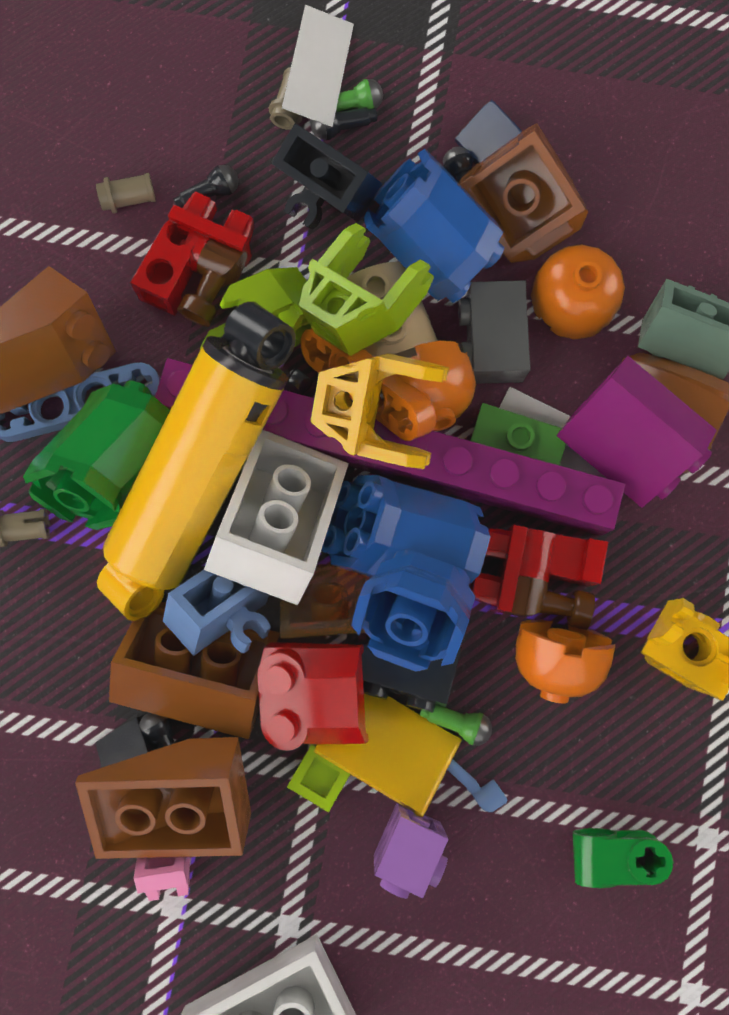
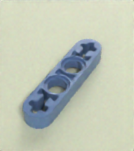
(73, 401)

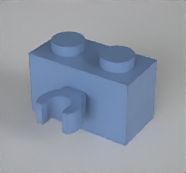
(210, 607)

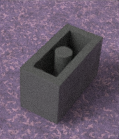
(496, 331)

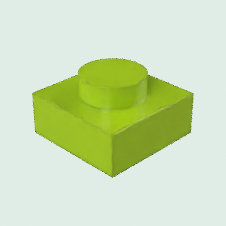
(318, 780)

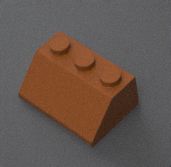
(206, 690)

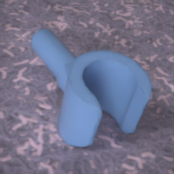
(488, 796)

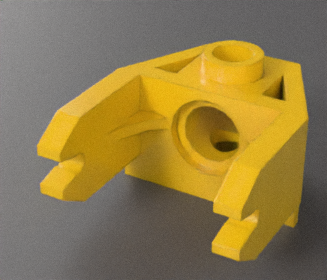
(354, 422)
(664, 649)

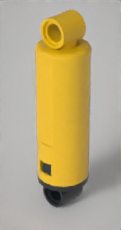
(195, 459)

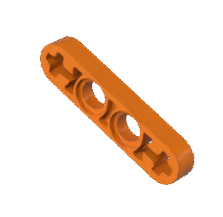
(398, 396)

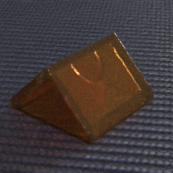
(325, 606)

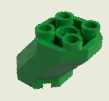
(97, 455)

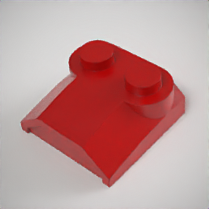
(311, 694)

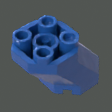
(437, 221)
(384, 516)
(415, 610)

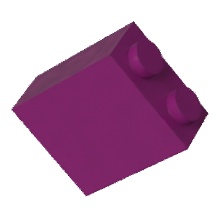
(638, 433)

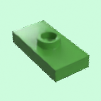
(518, 434)

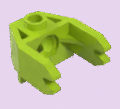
(274, 290)
(349, 314)

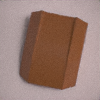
(527, 195)
(697, 389)

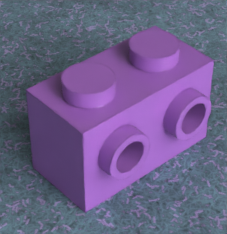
(410, 853)

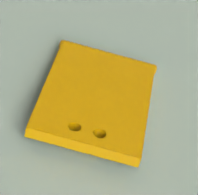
(402, 757)

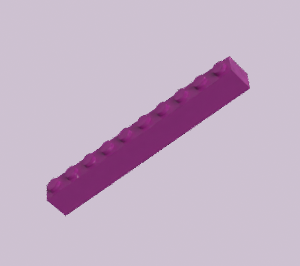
(454, 467)

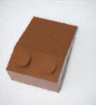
(48, 340)
(169, 802)

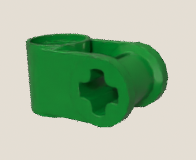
(609, 858)

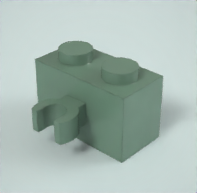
(688, 328)

